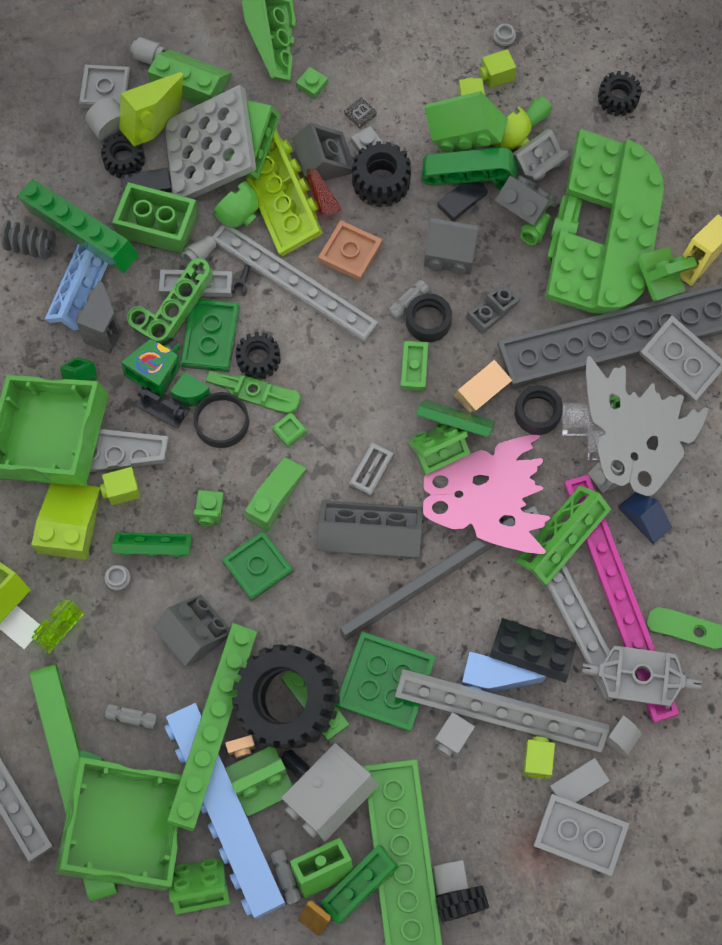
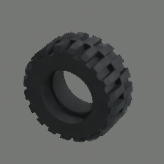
(253, 688)

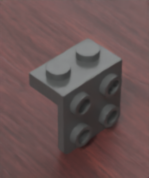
(525, 200)

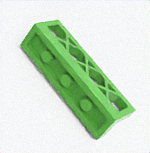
(567, 535)

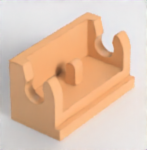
(482, 387)

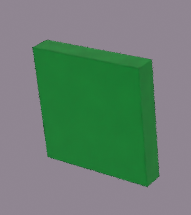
(257, 565)

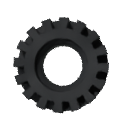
(624, 83)
(122, 166)
(258, 342)
(462, 903)

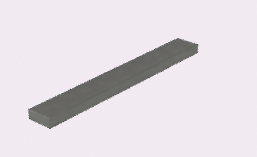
(416, 586)

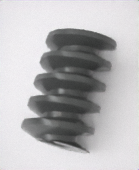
(26, 241)

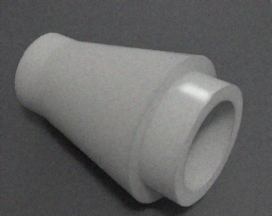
(199, 249)

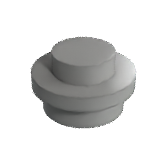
(504, 35)
(117, 577)

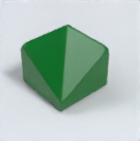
(79, 370)

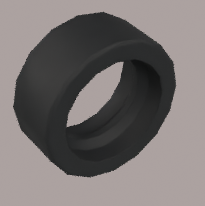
(436, 302)
(541, 392)

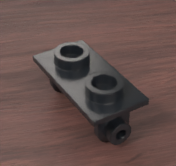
(162, 408)

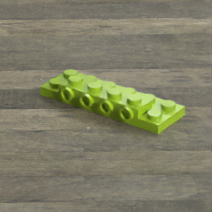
(285, 199)

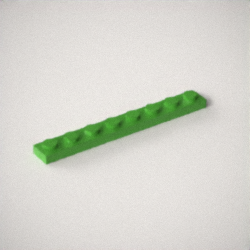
(211, 729)

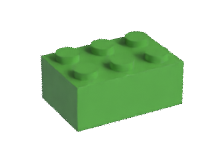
(155, 218)

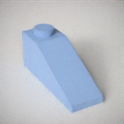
(495, 676)

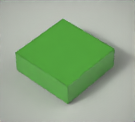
(289, 429)

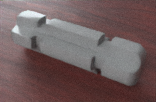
(397, 309)
(131, 716)
(285, 877)

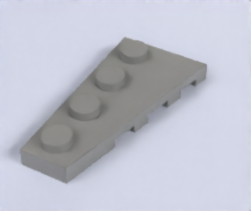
(128, 449)

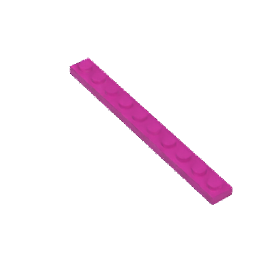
(619, 595)

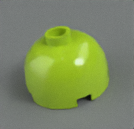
(516, 130)

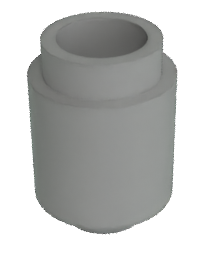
(146, 50)

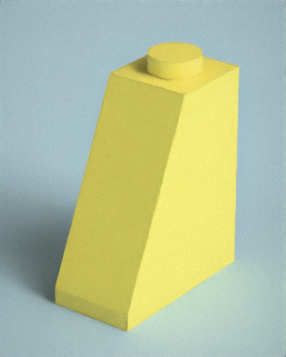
(704, 248)

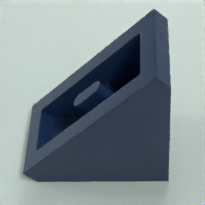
(646, 515)

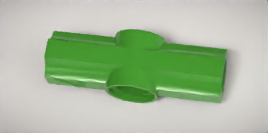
(566, 220)

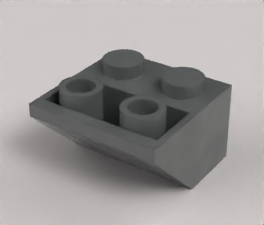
(98, 320)
(191, 629)

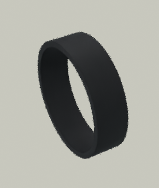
(216, 397)

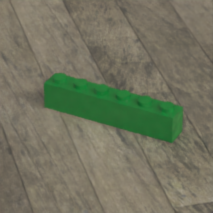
(78, 226)

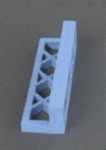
(79, 282)

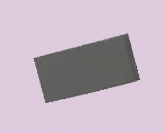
(493, 309)

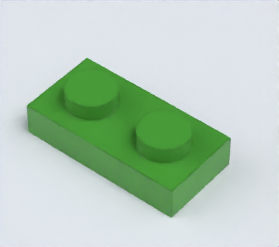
(414, 366)

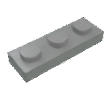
(218, 287)

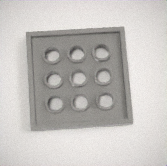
(222, 170)

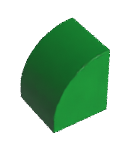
(189, 390)

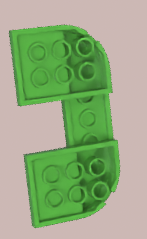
(632, 186)

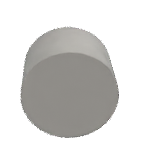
(104, 119)

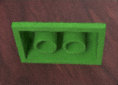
(200, 79)
(465, 122)

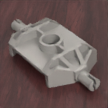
(620, 682)

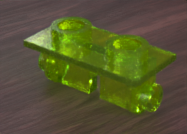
(64, 618)

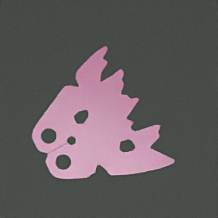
(488, 502)

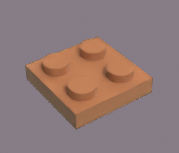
(350, 250)

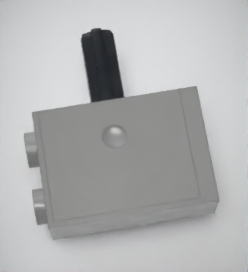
(326, 791)

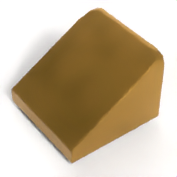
(315, 918)

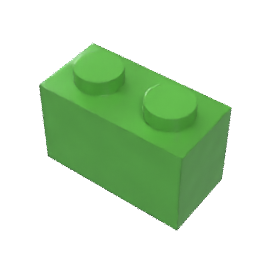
(321, 867)

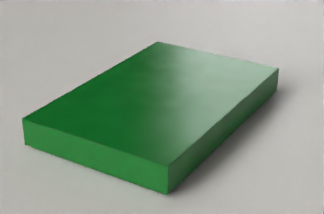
(210, 335)
(455, 418)

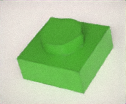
(312, 82)

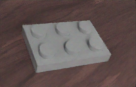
(682, 358)
(581, 835)

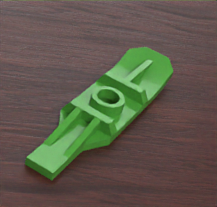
(267, 395)
(682, 627)

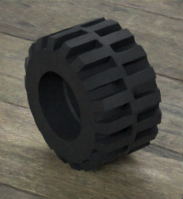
(381, 158)

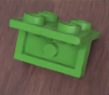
(662, 272)
(439, 447)
(259, 780)
(199, 886)

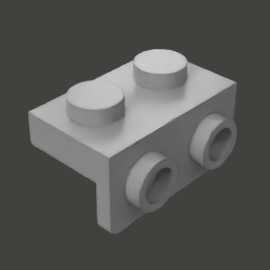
(539, 156)

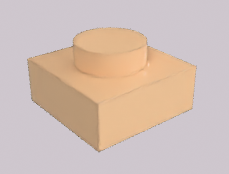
(240, 747)

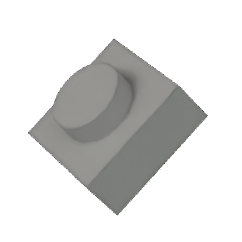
(365, 137)

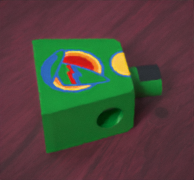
(153, 365)

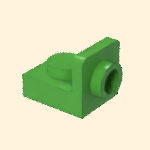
(209, 508)

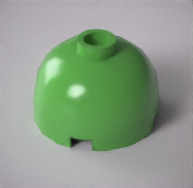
(238, 207)

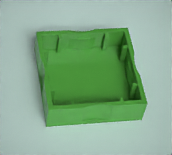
(49, 429)
(119, 826)

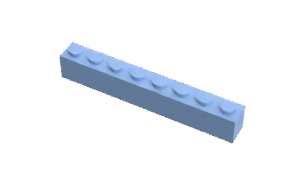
(229, 824)

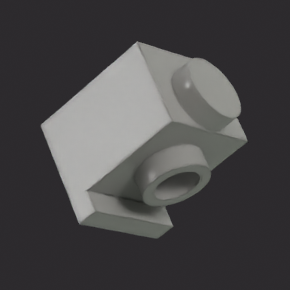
(599, 478)

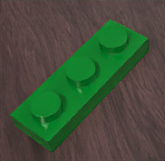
(152, 544)
(359, 884)

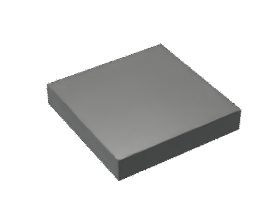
(102, 83)

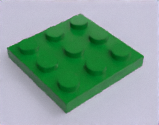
(374, 677)

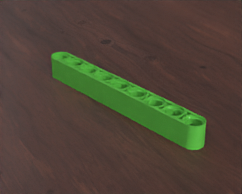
(63, 747)

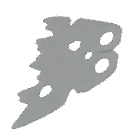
(634, 424)

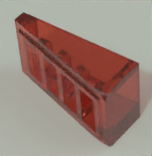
(323, 196)

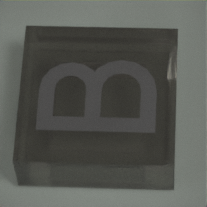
(360, 112)

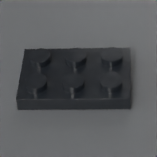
(533, 650)

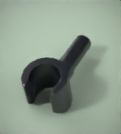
(242, 281)

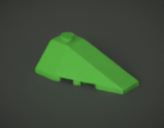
(271, 29)

